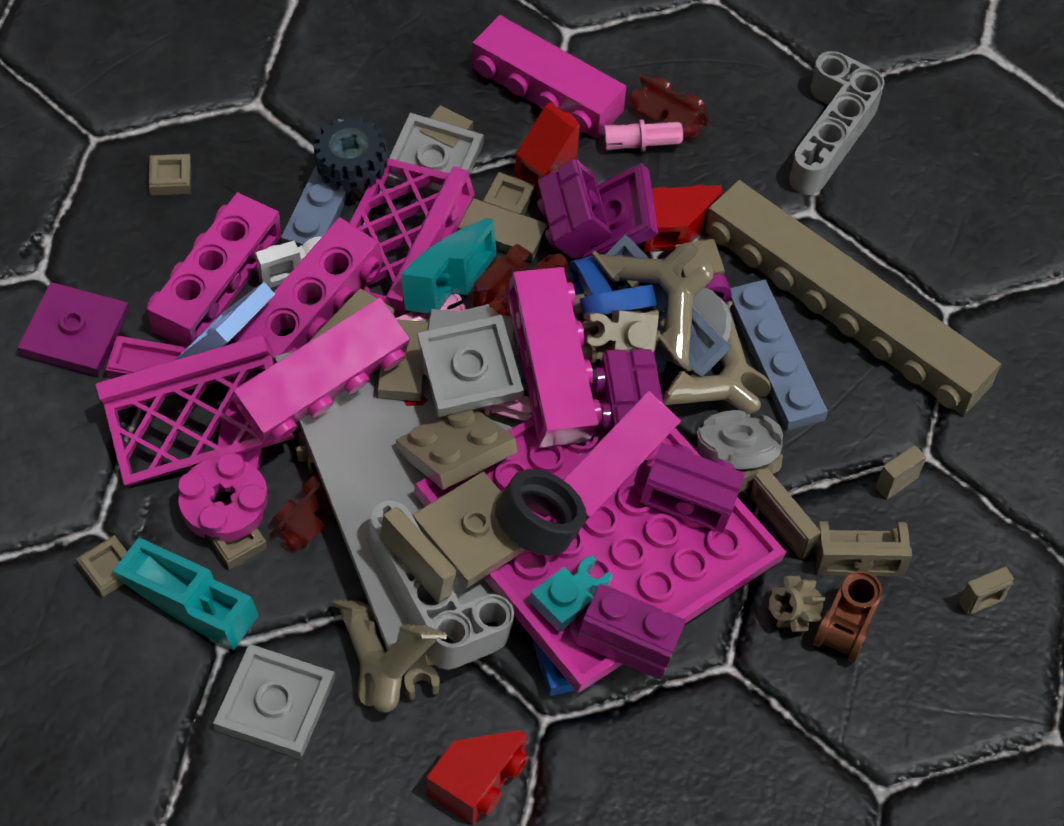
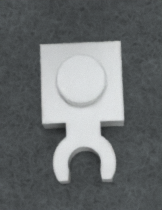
(279, 260)

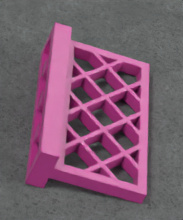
(442, 220)
(175, 378)

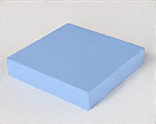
(229, 322)

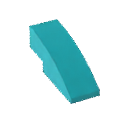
(449, 267)
(187, 593)

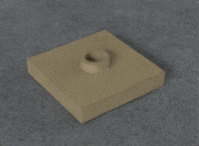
(467, 530)

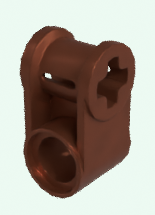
(849, 621)

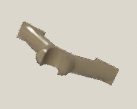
(679, 291)
(735, 383)
(382, 670)

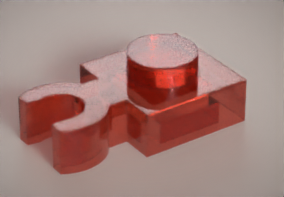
(498, 275)

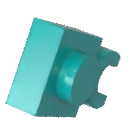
(567, 596)

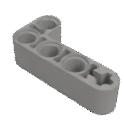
(852, 101)
(455, 619)

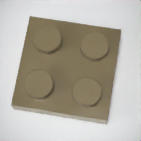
(456, 446)

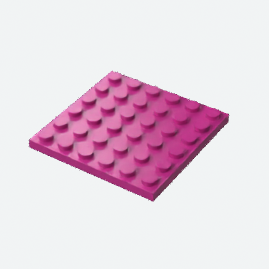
(644, 548)

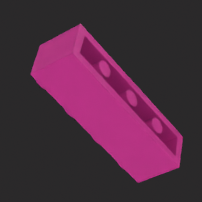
(547, 74)
(553, 357)
(322, 370)

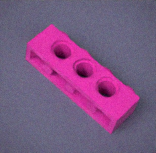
(228, 248)
(312, 278)

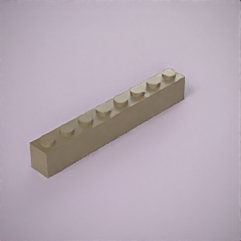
(852, 298)

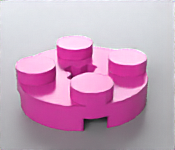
(219, 475)

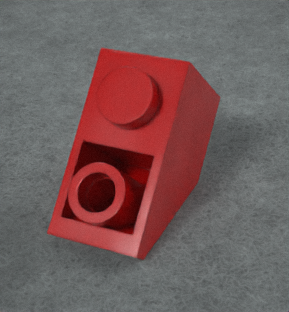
(547, 145)
(680, 215)
(473, 772)

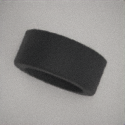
(529, 529)

